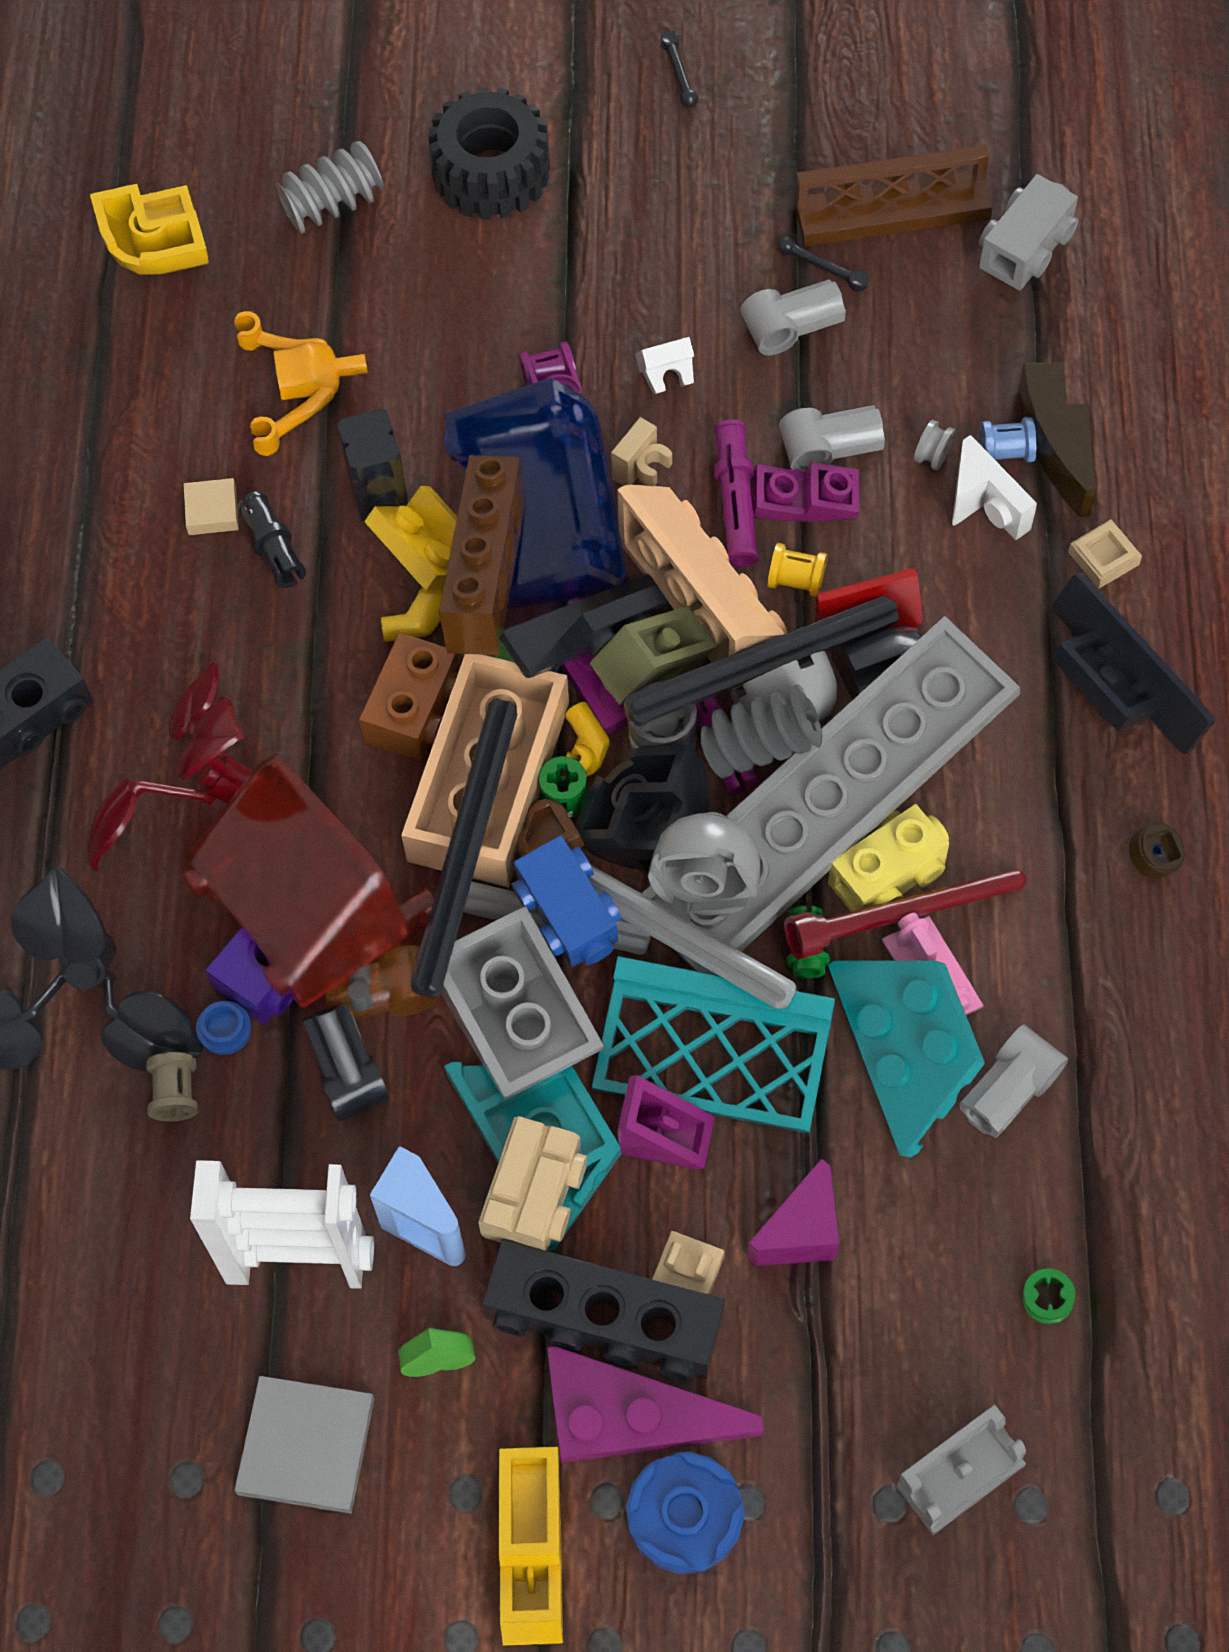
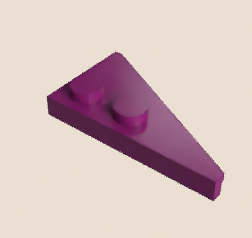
(621, 1413)

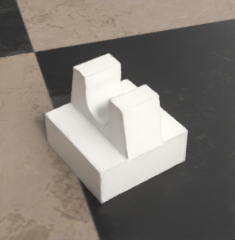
(668, 356)

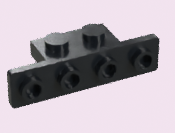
(582, 626)
(1122, 670)

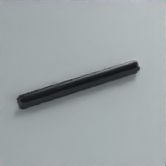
(758, 660)
(463, 849)

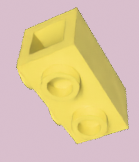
(891, 860)

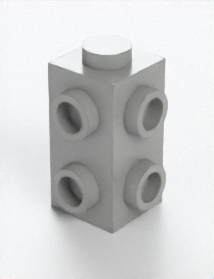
(1028, 232)

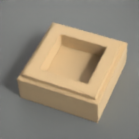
(211, 506)
(1104, 554)

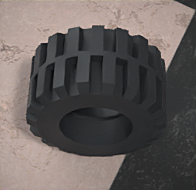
(483, 124)

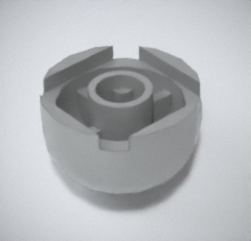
(816, 680)
(706, 863)

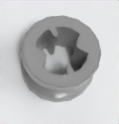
(934, 445)

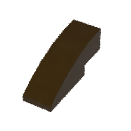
(1061, 433)

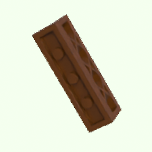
(893, 202)

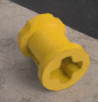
(797, 570)

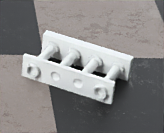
(279, 1225)

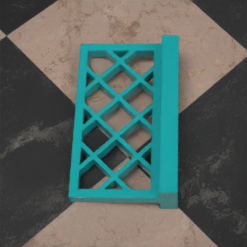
(718, 997)

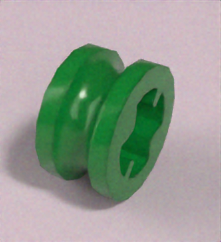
(1066, 1296)

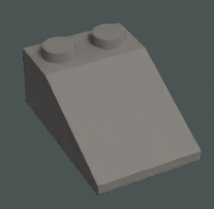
(516, 1004)

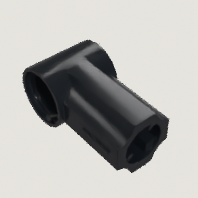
(349, 1073)

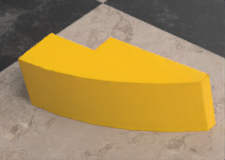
(530, 1546)

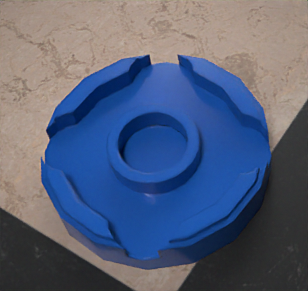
(685, 1513)

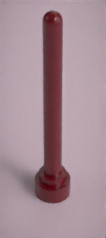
(809, 934)

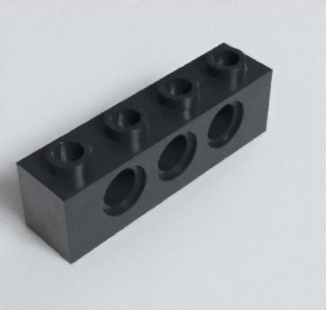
(40, 675)
(526, 1270)

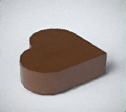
(545, 822)

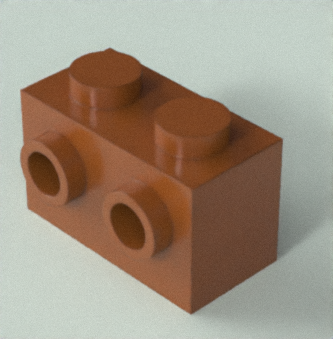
(409, 697)

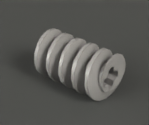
(329, 185)

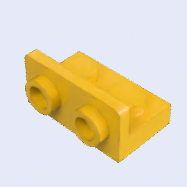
(418, 535)

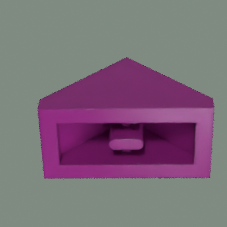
(663, 1126)
(802, 1226)

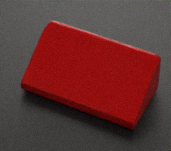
(898, 586)

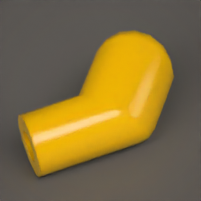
(418, 621)
(591, 740)

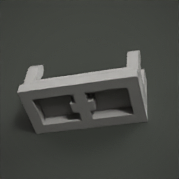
(962, 1470)

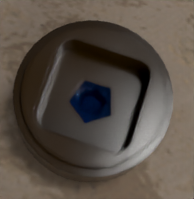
(1157, 850)

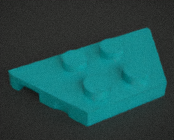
(910, 1040)
(554, 1102)

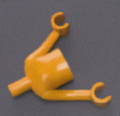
(302, 371)

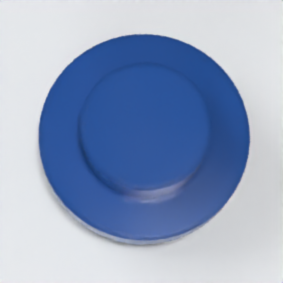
(224, 1027)

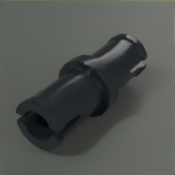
(271, 539)

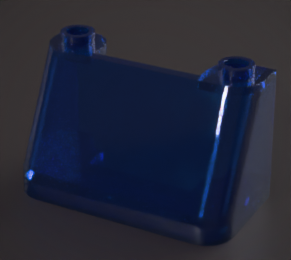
(570, 517)

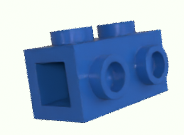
(573, 913)

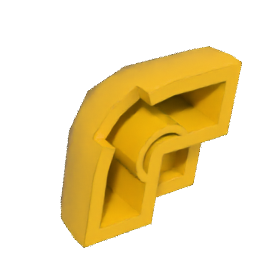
(150, 231)

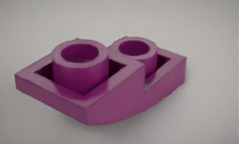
(814, 495)

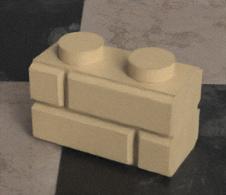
(532, 1185)

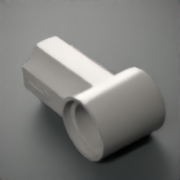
(780, 319)
(826, 437)
(1020, 1071)

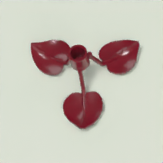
(211, 732)

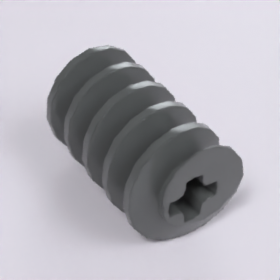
(762, 734)

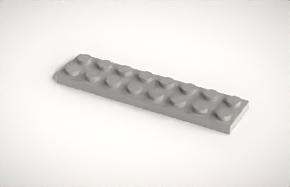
(862, 772)

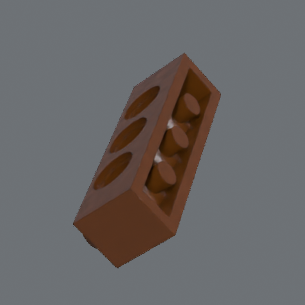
(483, 555)

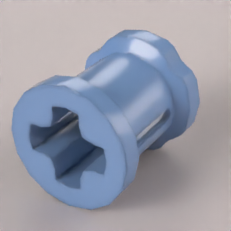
(1009, 440)

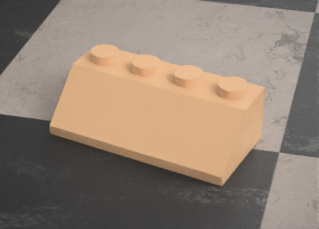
(693, 569)

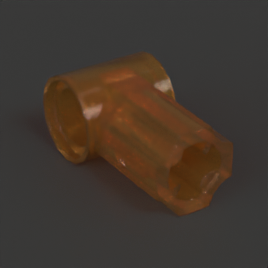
(388, 986)

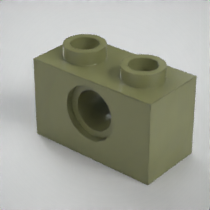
(652, 652)

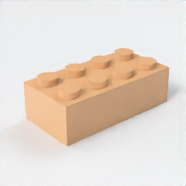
(541, 713)

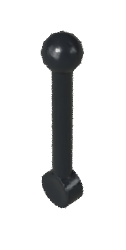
(670, 42)
(857, 279)

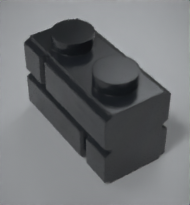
(372, 461)

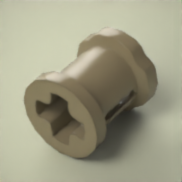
(172, 1086)

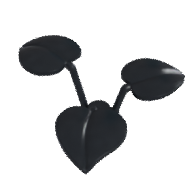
(63, 924)

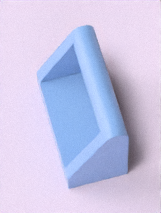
(415, 1209)

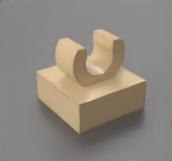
(635, 452)
(689, 1263)

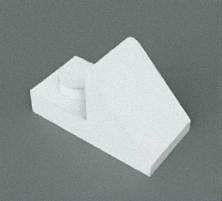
(988, 485)

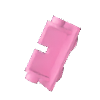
(922, 941)

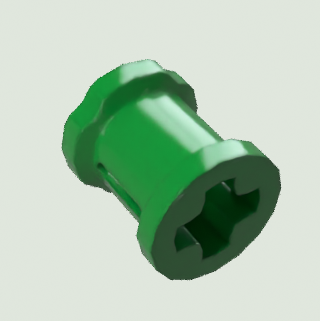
(575, 780)

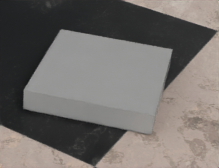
(305, 1444)

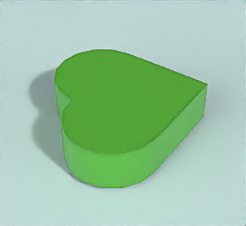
(435, 1351)

